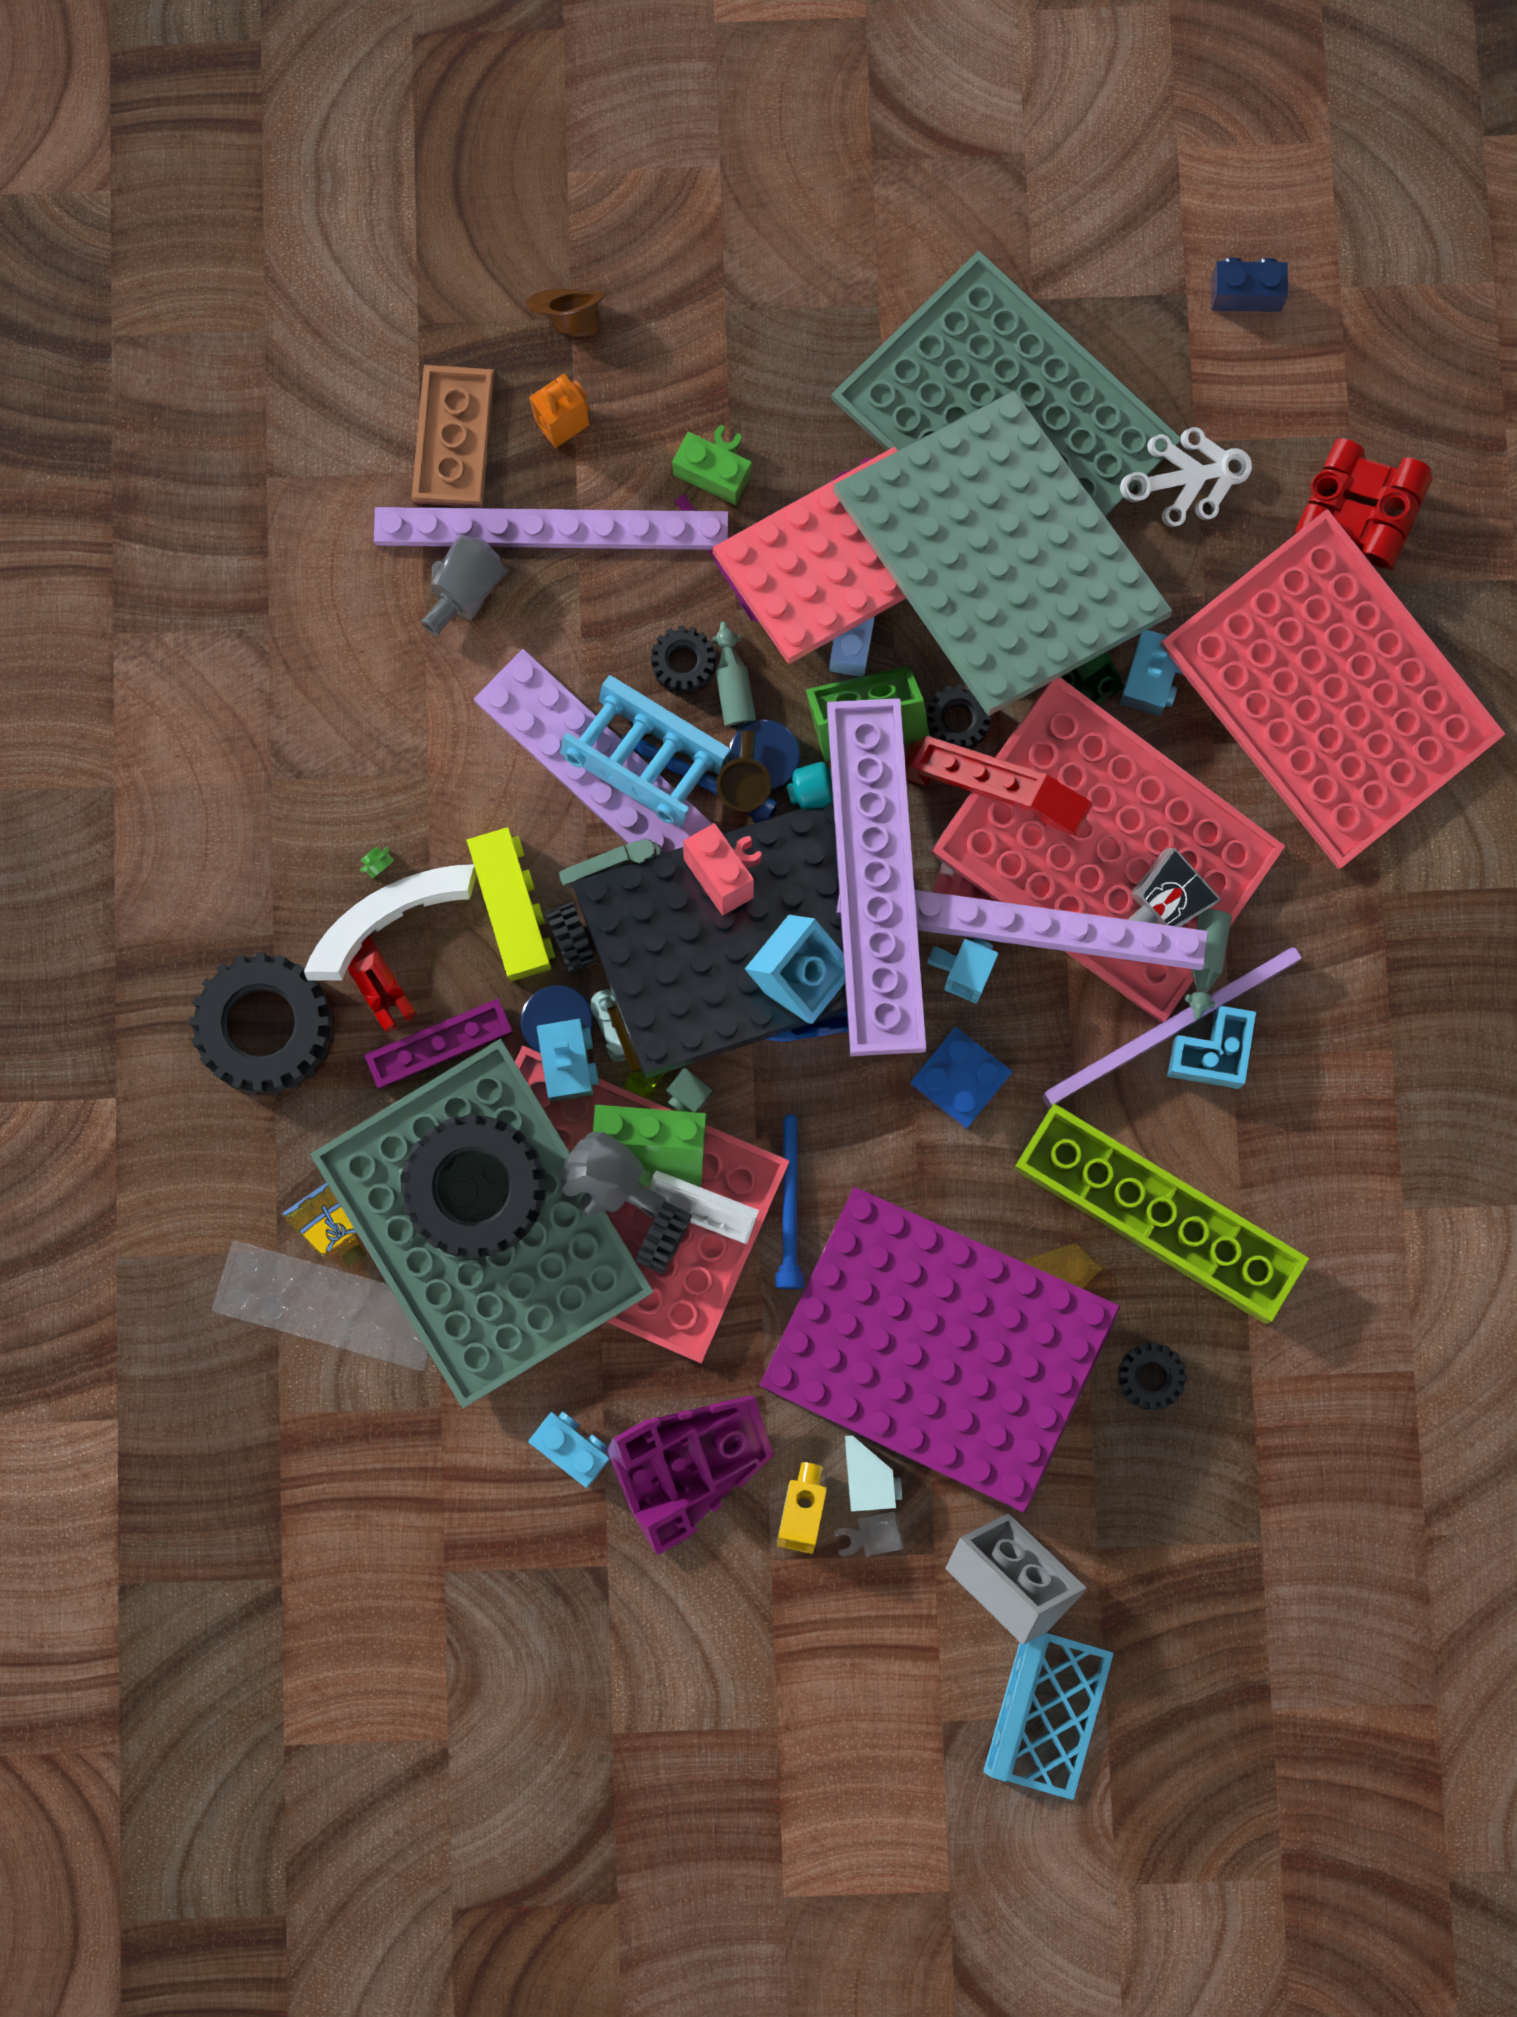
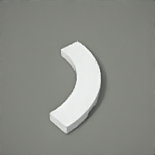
(379, 909)

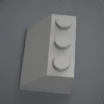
(1014, 1577)

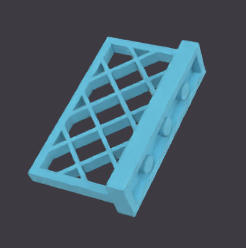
(1016, 1708)

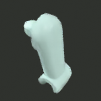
(599, 1004)

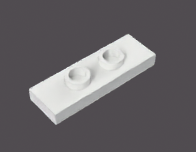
(706, 1207)

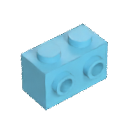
(569, 1449)

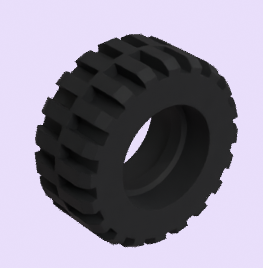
(423, 1176)

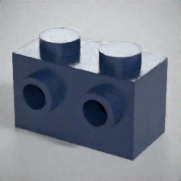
(1249, 285)

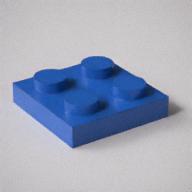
(961, 1077)

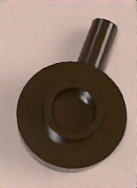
(744, 782)

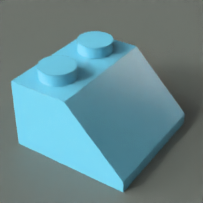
(799, 967)

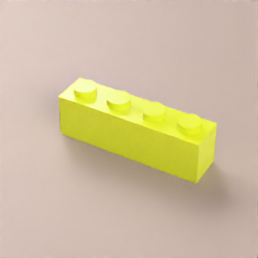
(510, 905)

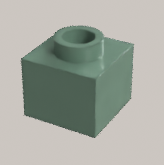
(688, 1092)

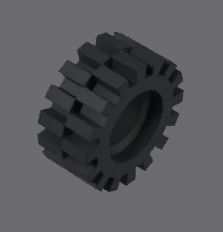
(683, 639)
(952, 698)
(570, 937)
(664, 1238)
(1170, 1363)

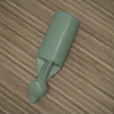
(733, 681)
(1217, 926)

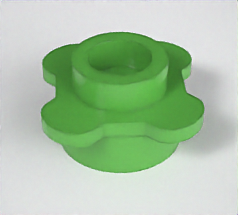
(376, 861)

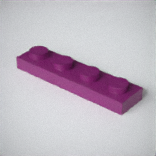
(438, 1044)

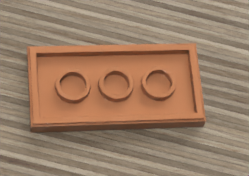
(453, 436)

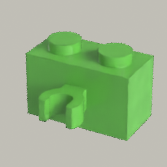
(713, 465)

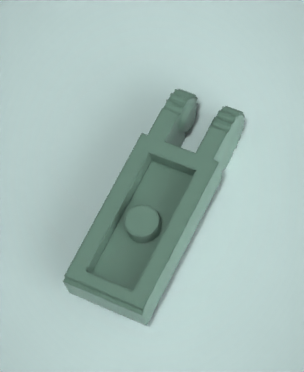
(634, 852)

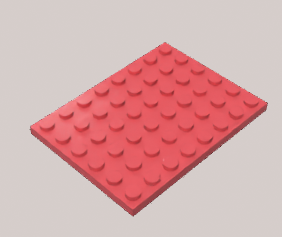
(1332, 689)
(1136, 813)
(707, 1265)

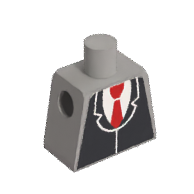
(1171, 892)

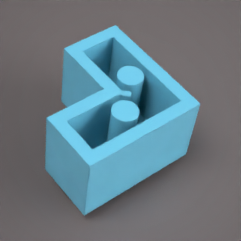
(1222, 1058)

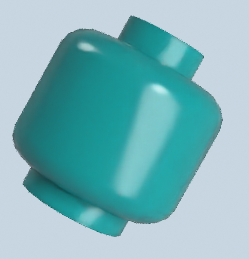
(811, 786)

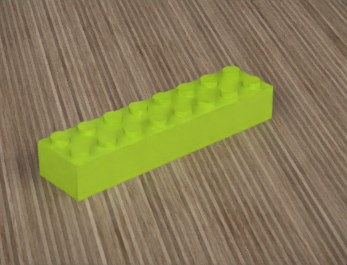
(1161, 1214)

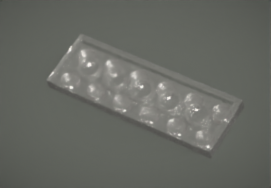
(317, 1305)

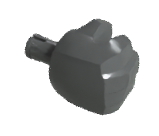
(463, 581)
(607, 1175)

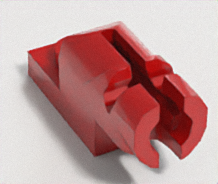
(379, 985)

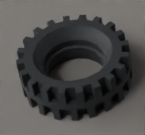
(288, 1065)

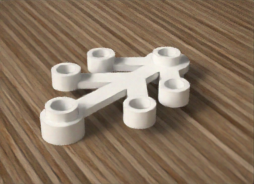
(1192, 474)

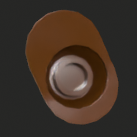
(569, 310)

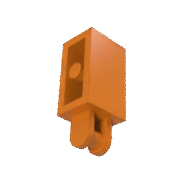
(560, 409)

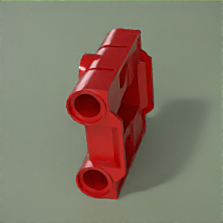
(1370, 528)

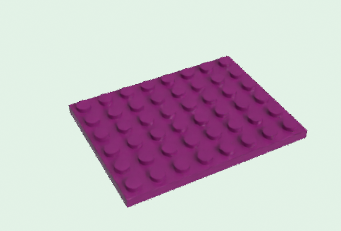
(940, 1348)

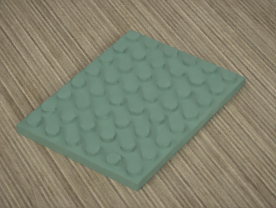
(991, 339)
(1001, 552)
(497, 1311)

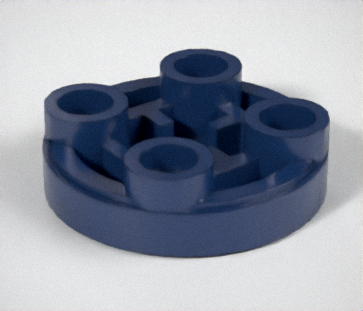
(774, 749)
(552, 1006)

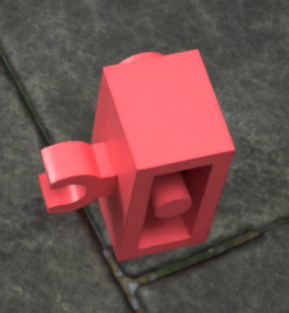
(721, 868)

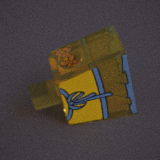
(325, 1226)

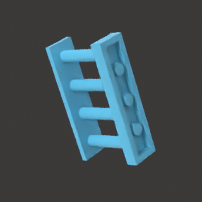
(653, 719)

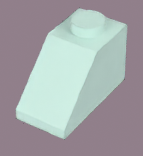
(869, 1479)

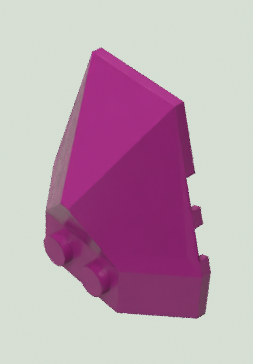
(686, 1463)

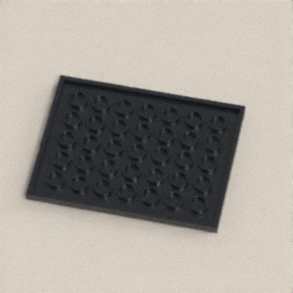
(684, 964)

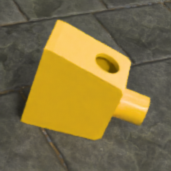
(798, 1524)

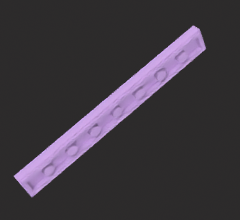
(1169, 1028)

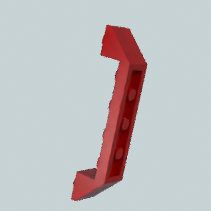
(997, 779)

